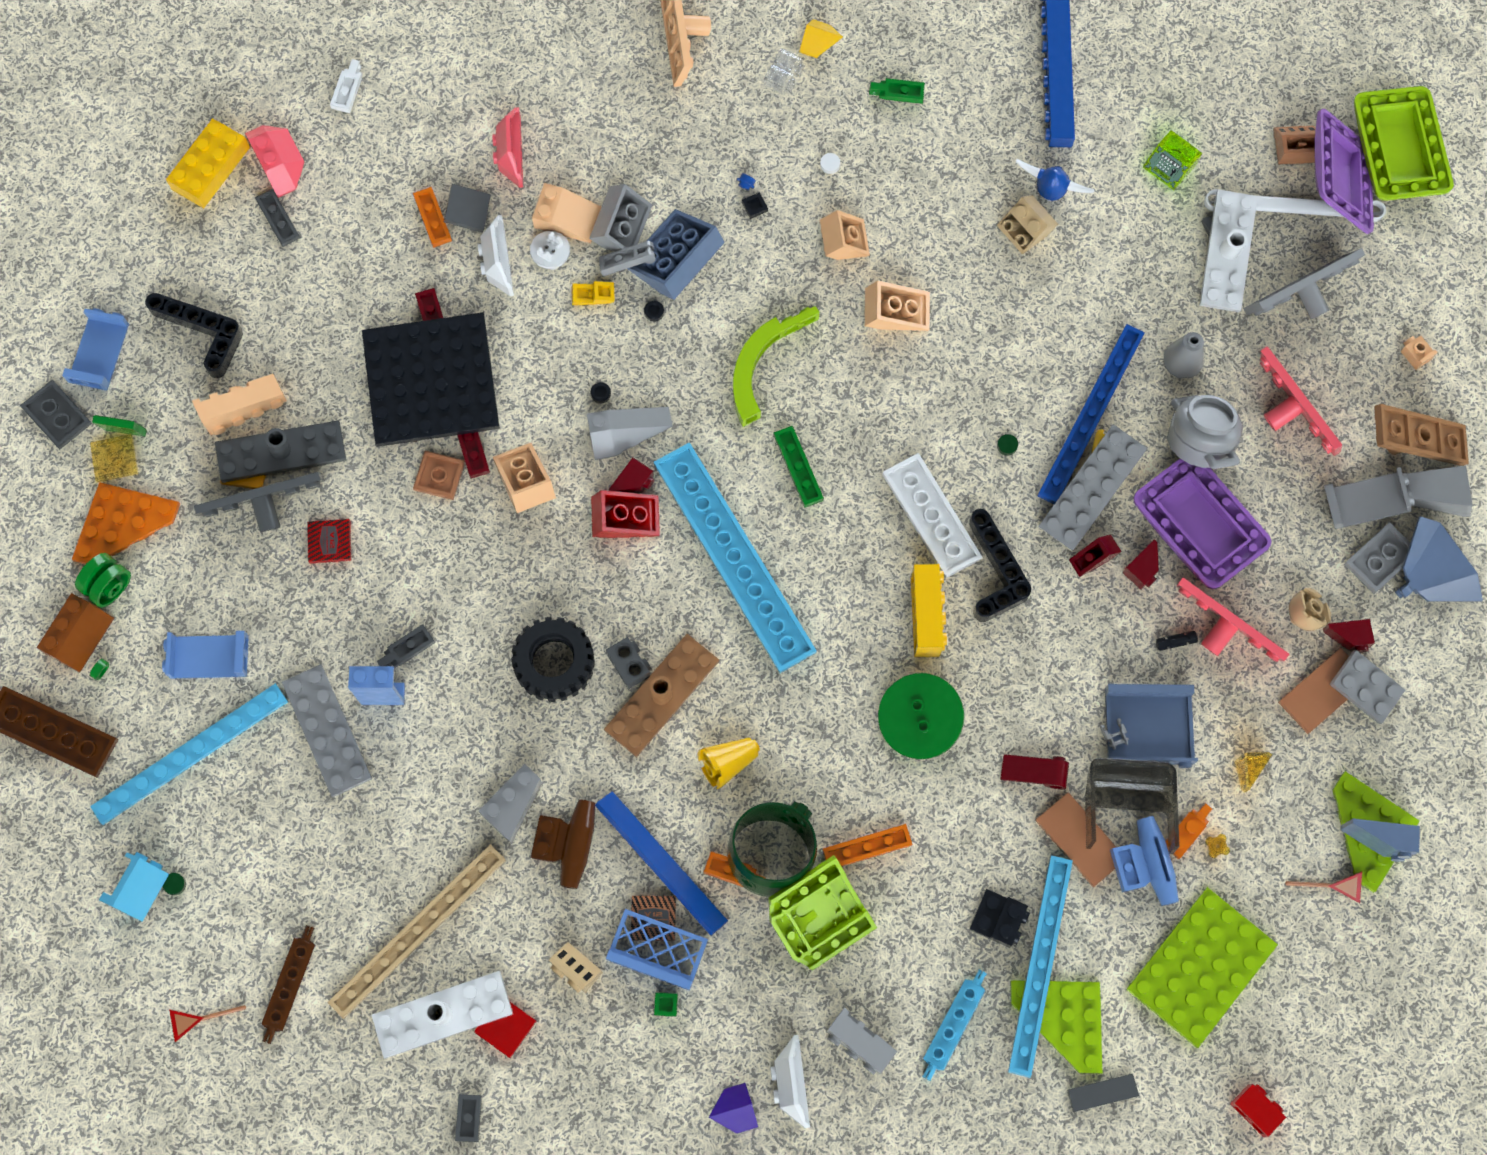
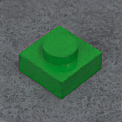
(666, 1004)

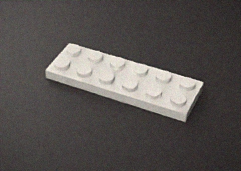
(932, 515)

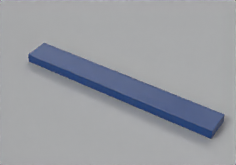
(661, 863)

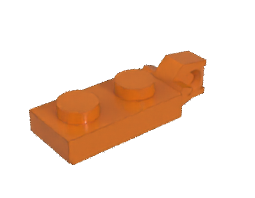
(1191, 828)
(719, 868)

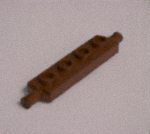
(288, 984)

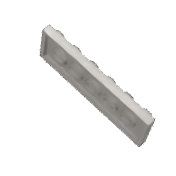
(1092, 487)
(327, 730)

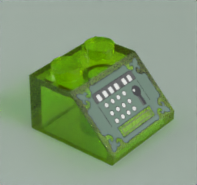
(1172, 160)

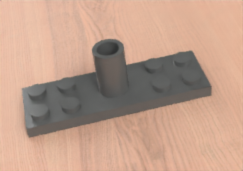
(280, 451)
(261, 500)

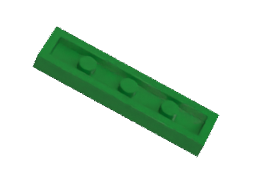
(798, 466)

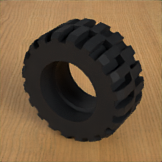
(559, 686)

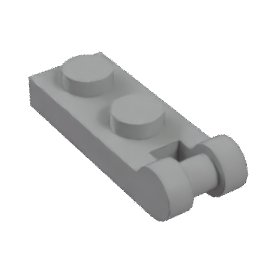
(627, 258)

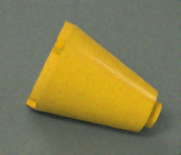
(727, 760)

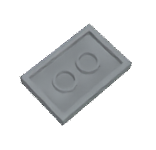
(1379, 558)
(1367, 687)

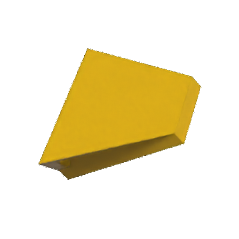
(818, 38)

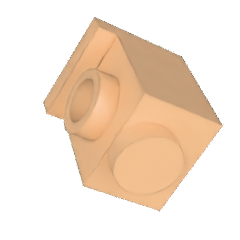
(1418, 352)

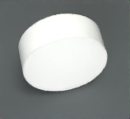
(830, 163)

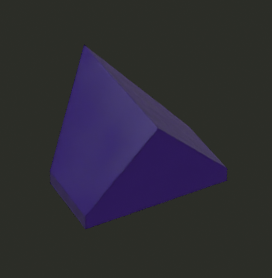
(735, 1109)

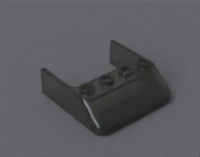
(1132, 787)

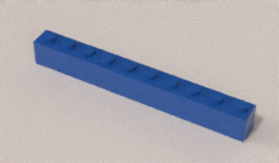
(1058, 73)

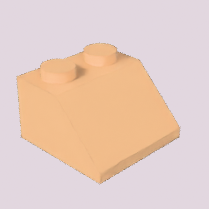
(844, 236)

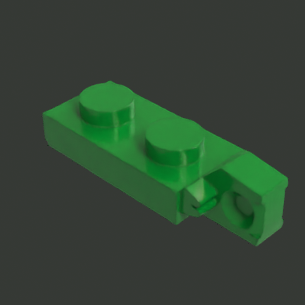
(898, 90)

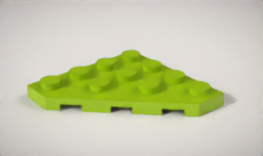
(1361, 802)
(1070, 1021)

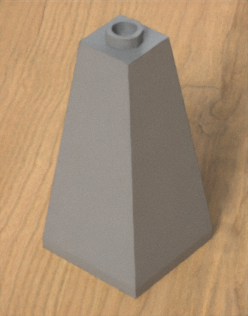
(1442, 490)

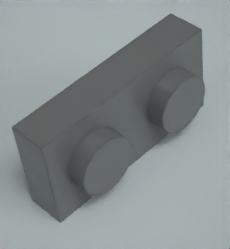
(468, 1118)

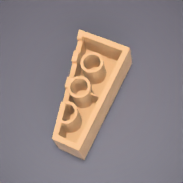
(239, 404)

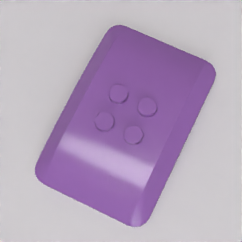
(1342, 171)
(1202, 522)

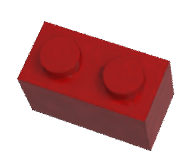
(1258, 1109)

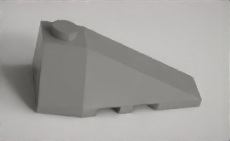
(624, 428)

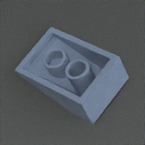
(1385, 838)

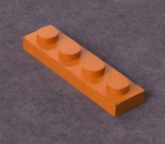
(870, 845)

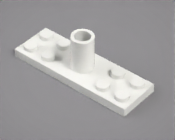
(1228, 250)
(462, 1006)

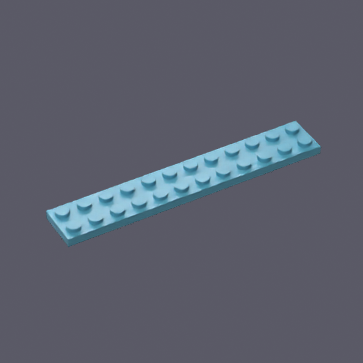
(735, 558)

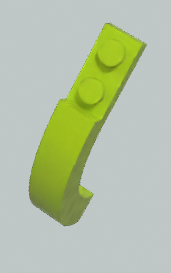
(756, 345)

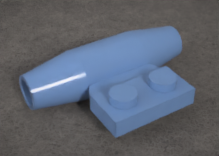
(1147, 863)

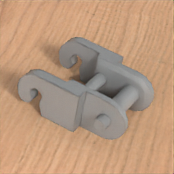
(1108, 737)

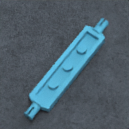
(954, 1025)

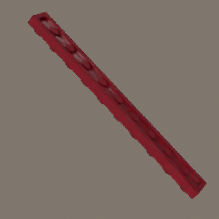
(470, 443)

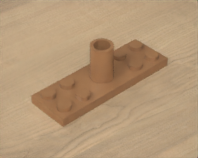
(1420, 435)
(649, 711)

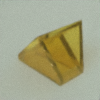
(1249, 768)

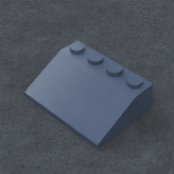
(681, 251)

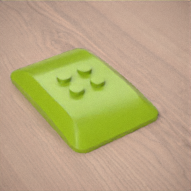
(1402, 143)

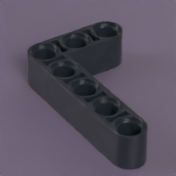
(201, 324)
(1000, 566)

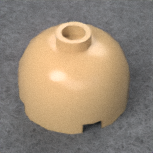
(1308, 611)

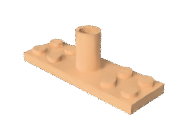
(676, 29)

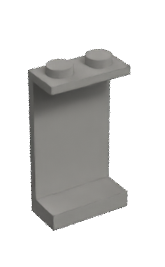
(1369, 499)

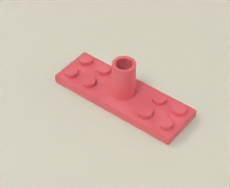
(1295, 405)
(1228, 625)

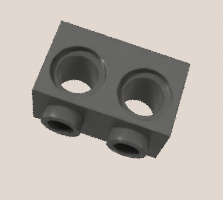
(624, 665)

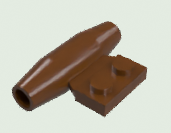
(566, 842)

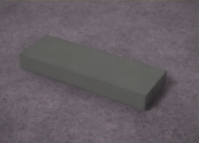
(277, 217)
(1102, 1092)

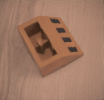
(1295, 144)

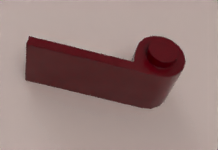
(1035, 770)

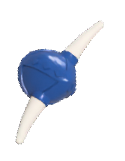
(1053, 181)

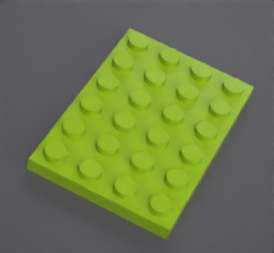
(1202, 967)

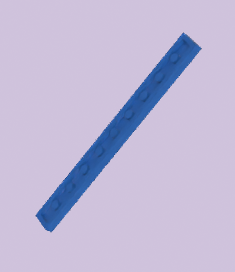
(1091, 414)

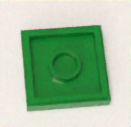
(119, 425)

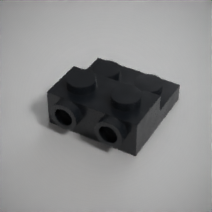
(999, 918)

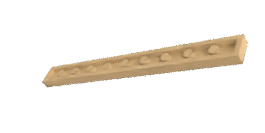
(416, 931)

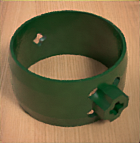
(794, 816)

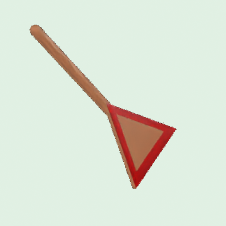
(1348, 886)
(184, 1022)

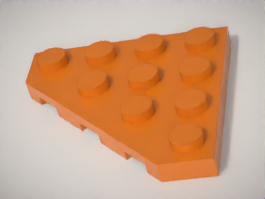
(121, 519)

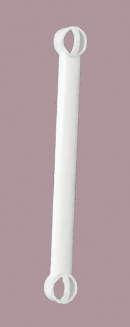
(1297, 206)

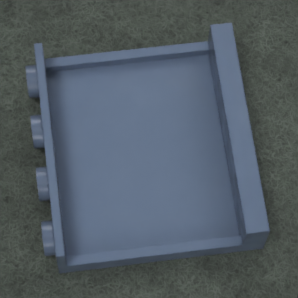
(1155, 720)

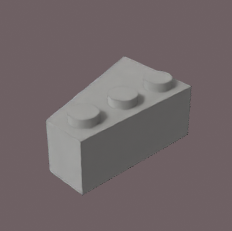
(511, 802)

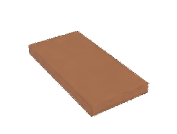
(1314, 697)
(1067, 829)

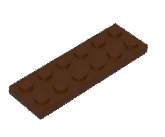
(54, 732)

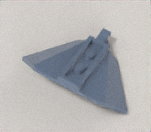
(1438, 567)

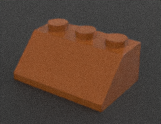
(75, 633)

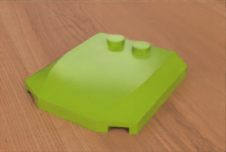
(819, 915)

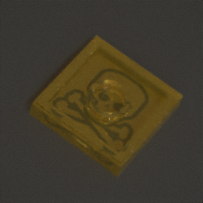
(114, 458)

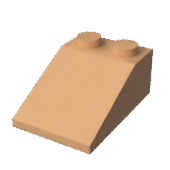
(565, 213)
(896, 307)
(524, 477)

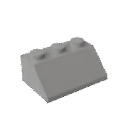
(620, 218)

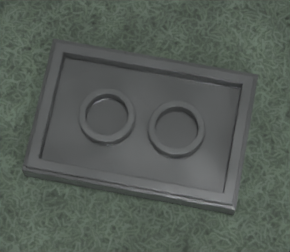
(56, 414)

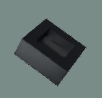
(754, 205)

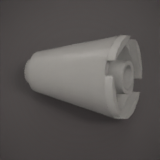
(1185, 356)

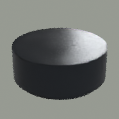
(654, 311)
(600, 392)

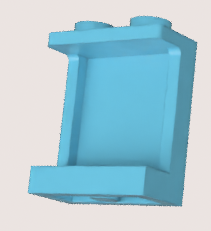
(137, 887)

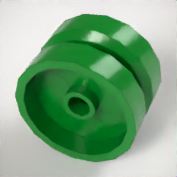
(102, 580)

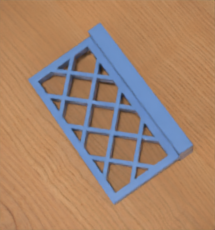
(650, 968)

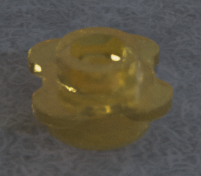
(1213, 850)

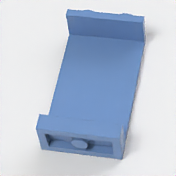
(98, 350)
(206, 656)
(375, 685)

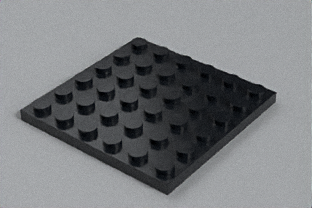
(430, 379)

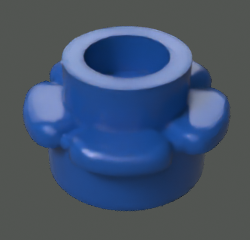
(746, 182)

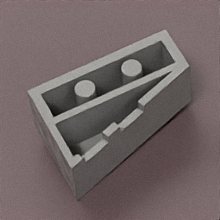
(860, 1042)

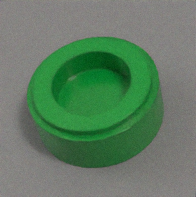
(99, 669)

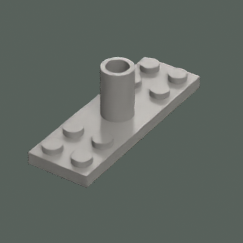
(1307, 288)

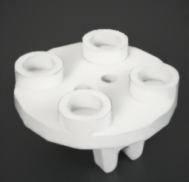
(555, 242)

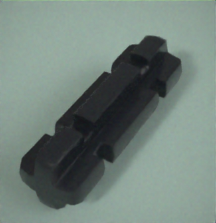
(1176, 640)

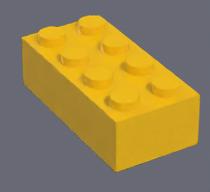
(208, 163)
(927, 610)

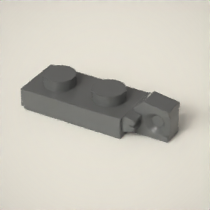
(407, 647)

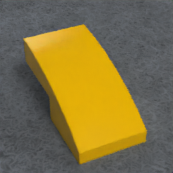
(592, 294)

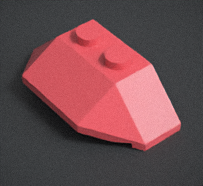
(509, 147)
(277, 157)

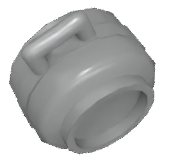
(1205, 431)

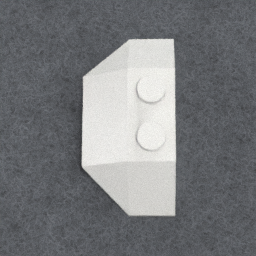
(495, 256)
(790, 1083)

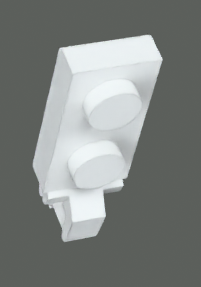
(347, 88)

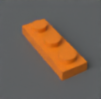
(432, 217)

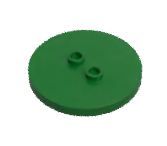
(921, 716)

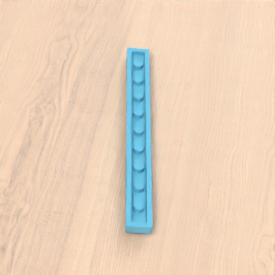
(188, 754)
(1040, 967)

